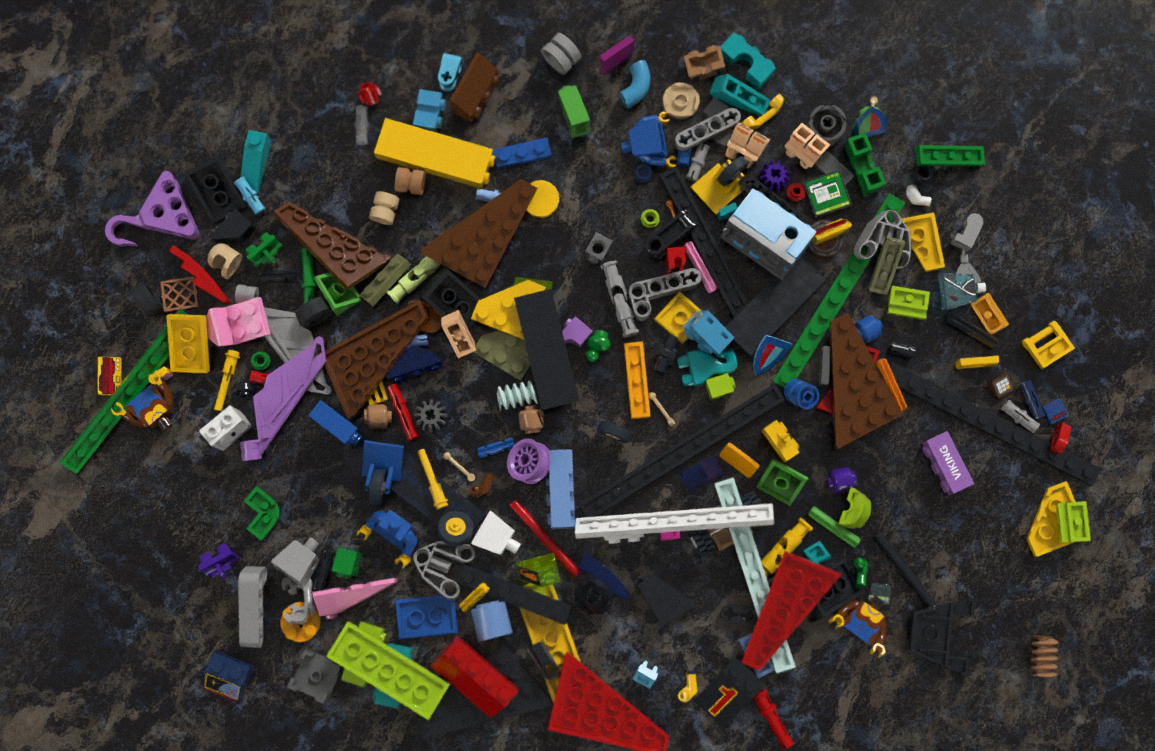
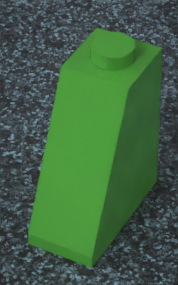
(574, 111)

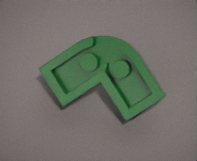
(267, 511)

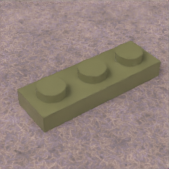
(886, 265)
(385, 279)

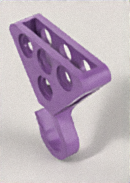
(159, 201)

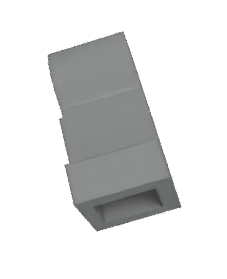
(971, 229)

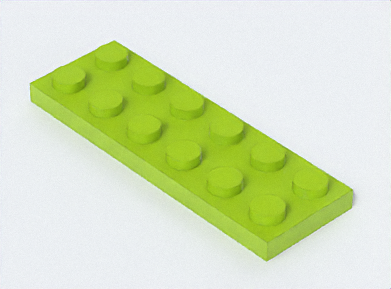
(388, 670)

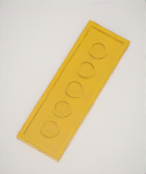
(553, 634)

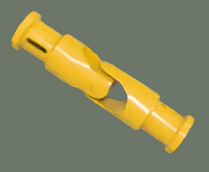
(791, 539)

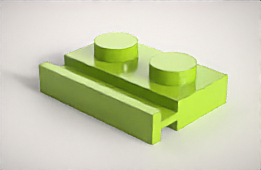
(908, 302)
(1073, 522)

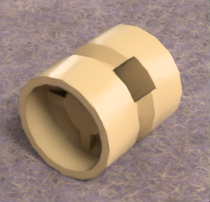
(384, 207)

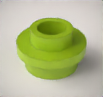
(650, 213)

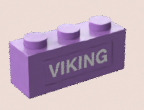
(947, 463)

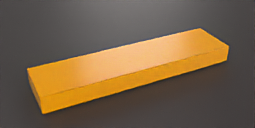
(637, 380)

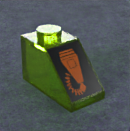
(539, 570)

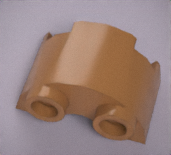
(705, 63)

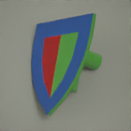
(871, 121)

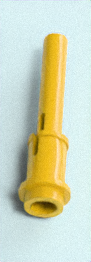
(228, 370)
(435, 488)

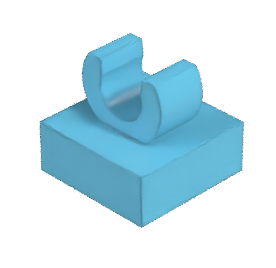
(645, 676)

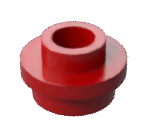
(796, 197)

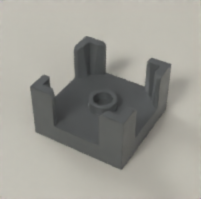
(316, 676)

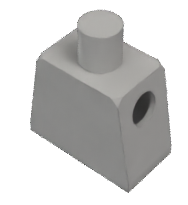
(298, 561)

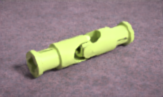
(405, 284)

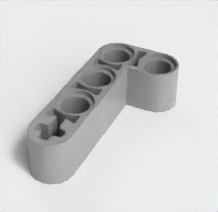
(666, 289)
(251, 606)

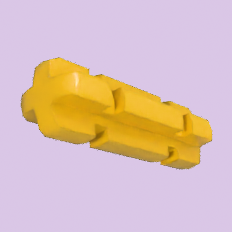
(474, 597)

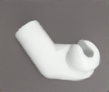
(915, 197)

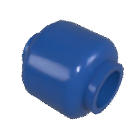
(869, 328)

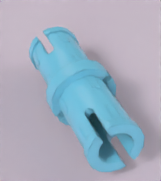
(249, 195)

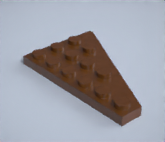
(480, 239)
(365, 358)
(859, 390)

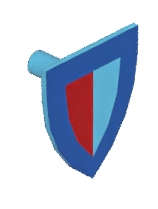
(769, 353)

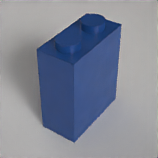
(336, 424)

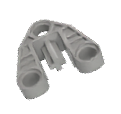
(878, 229)
(434, 579)

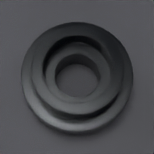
(244, 390)

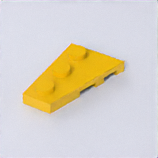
(925, 241)

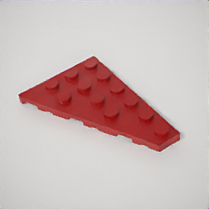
(595, 711)

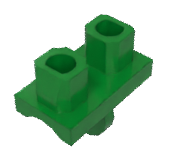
(265, 251)

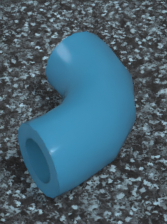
(639, 85)

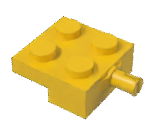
(780, 441)

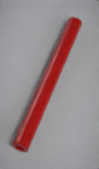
(545, 538)

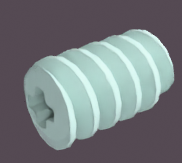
(516, 395)

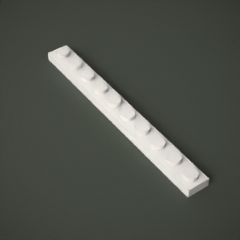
(674, 521)

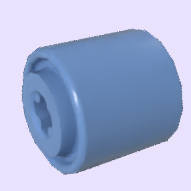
(491, 620)

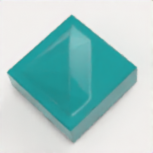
(726, 212)
(817, 553)

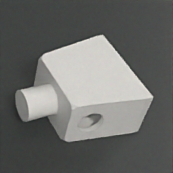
(495, 536)

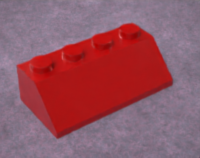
(474, 677)

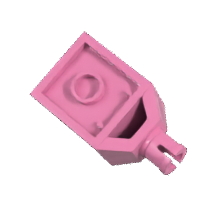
(237, 323)

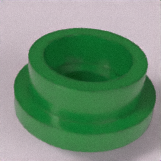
(256, 356)

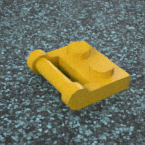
(1053, 349)

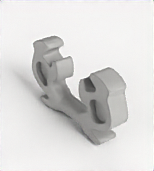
(299, 615)

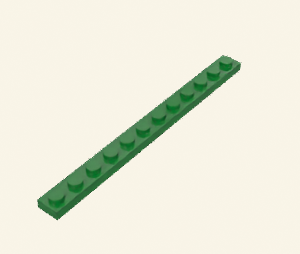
(829, 307)

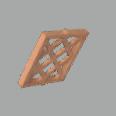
(166, 296)

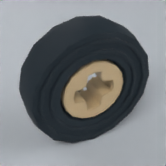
(614, 432)

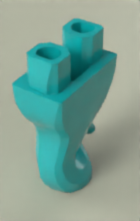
(704, 366)

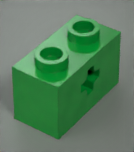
(347, 563)

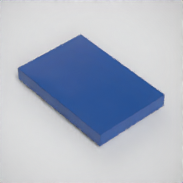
(426, 616)

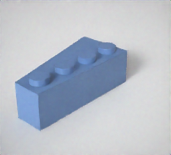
(561, 490)

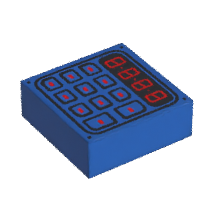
(1055, 411)

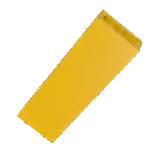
(434, 153)

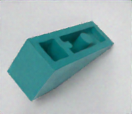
(739, 95)
(255, 158)

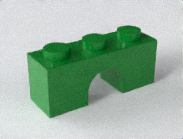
(859, 154)

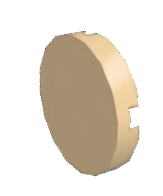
(681, 101)

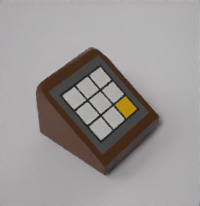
(1001, 385)

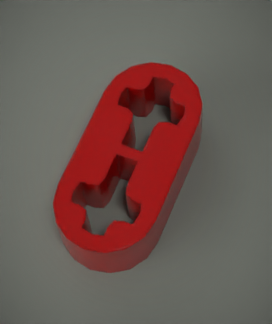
(1060, 438)

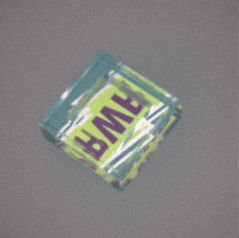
(881, 591)

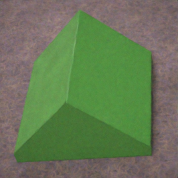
(336, 294)
(781, 482)

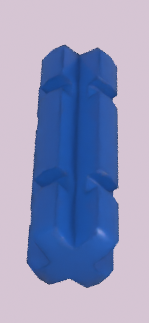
(495, 447)

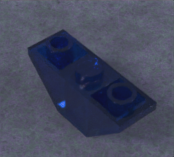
(412, 363)

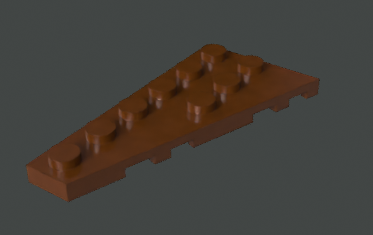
(333, 248)

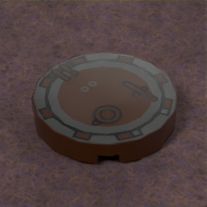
(828, 247)

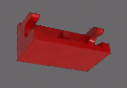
(675, 258)

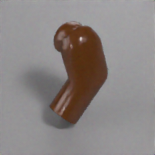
(483, 488)

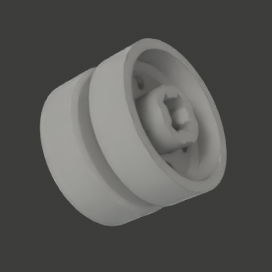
(561, 53)

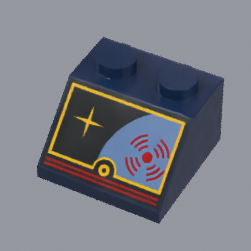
(227, 677)

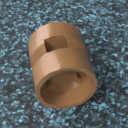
(408, 180)

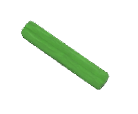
(834, 527)

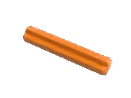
(889, 378)

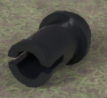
(902, 350)

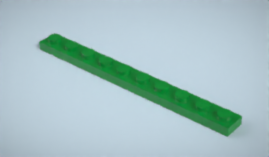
(124, 394)

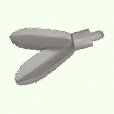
(966, 268)

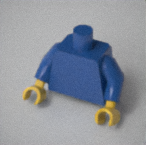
(648, 141)
(394, 530)

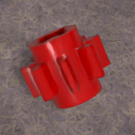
(369, 93)

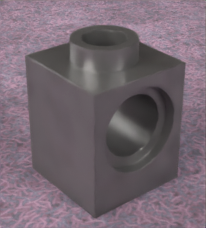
(598, 241)

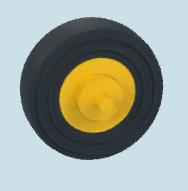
(455, 528)

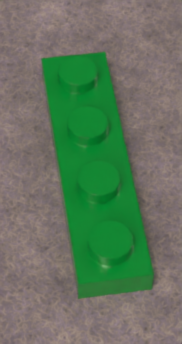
(949, 155)

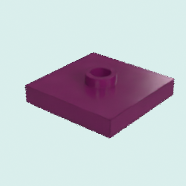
(616, 55)

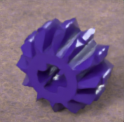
(773, 169)

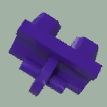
(218, 564)

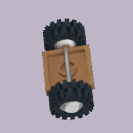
(721, 536)

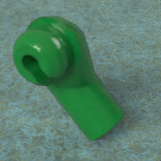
(862, 566)

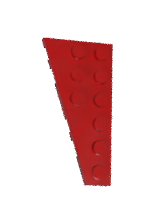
(792, 596)

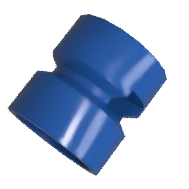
(801, 393)

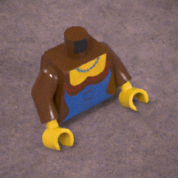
(150, 406)
(864, 622)

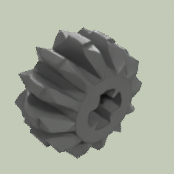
(438, 412)

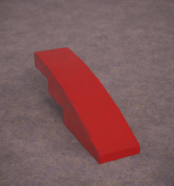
(203, 278)

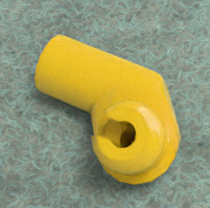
(689, 690)

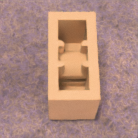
(458, 334)

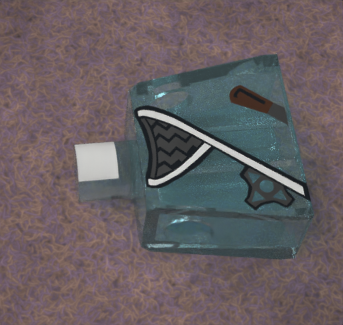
(958, 289)

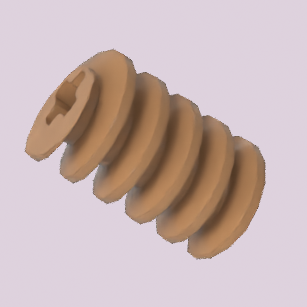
(1044, 656)

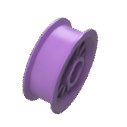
(528, 461)

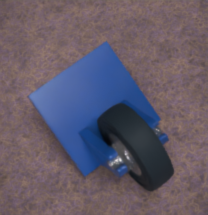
(379, 463)

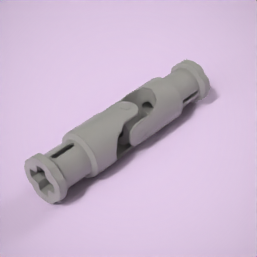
(623, 310)

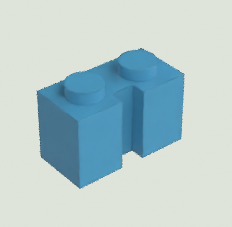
(429, 110)

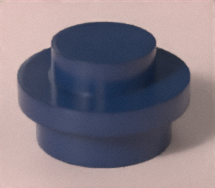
(643, 173)

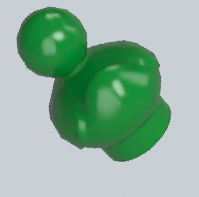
(596, 343)

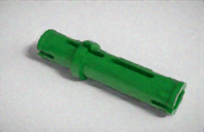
(308, 276)

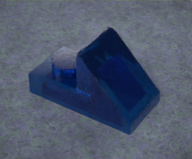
(702, 473)

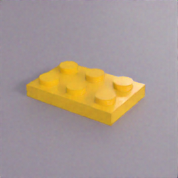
(188, 343)

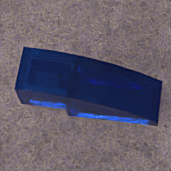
(602, 573)

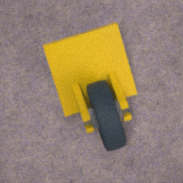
(721, 184)

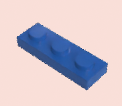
(522, 153)

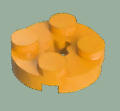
(302, 634)

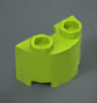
(858, 512)

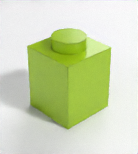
(720, 386)

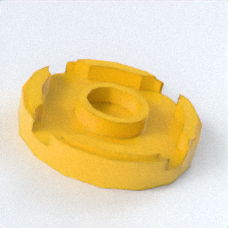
(544, 200)

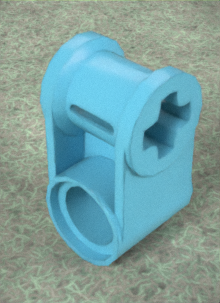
(449, 70)

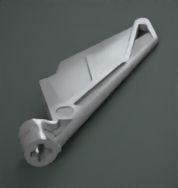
(286, 335)

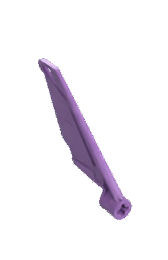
(280, 396)

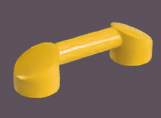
(776, 104)

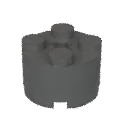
(830, 116)

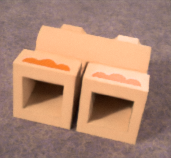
(739, 140)
(803, 148)

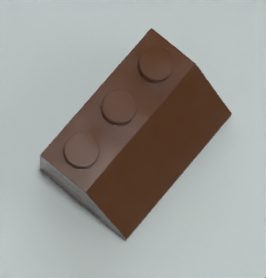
(474, 88)

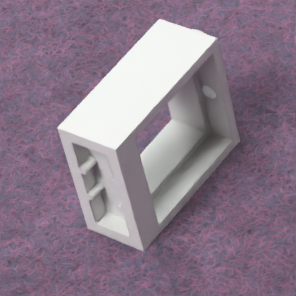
(220, 429)

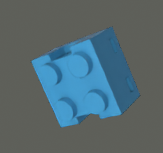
(707, 332)

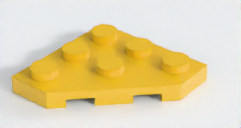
(500, 308)
(1044, 530)

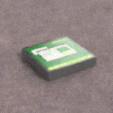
(827, 193)

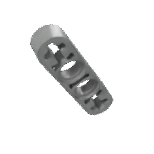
(706, 127)

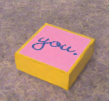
(165, 374)

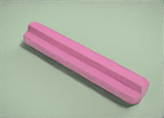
(698, 264)

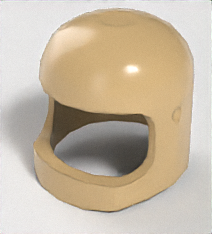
(224, 258)

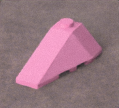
(341, 599)

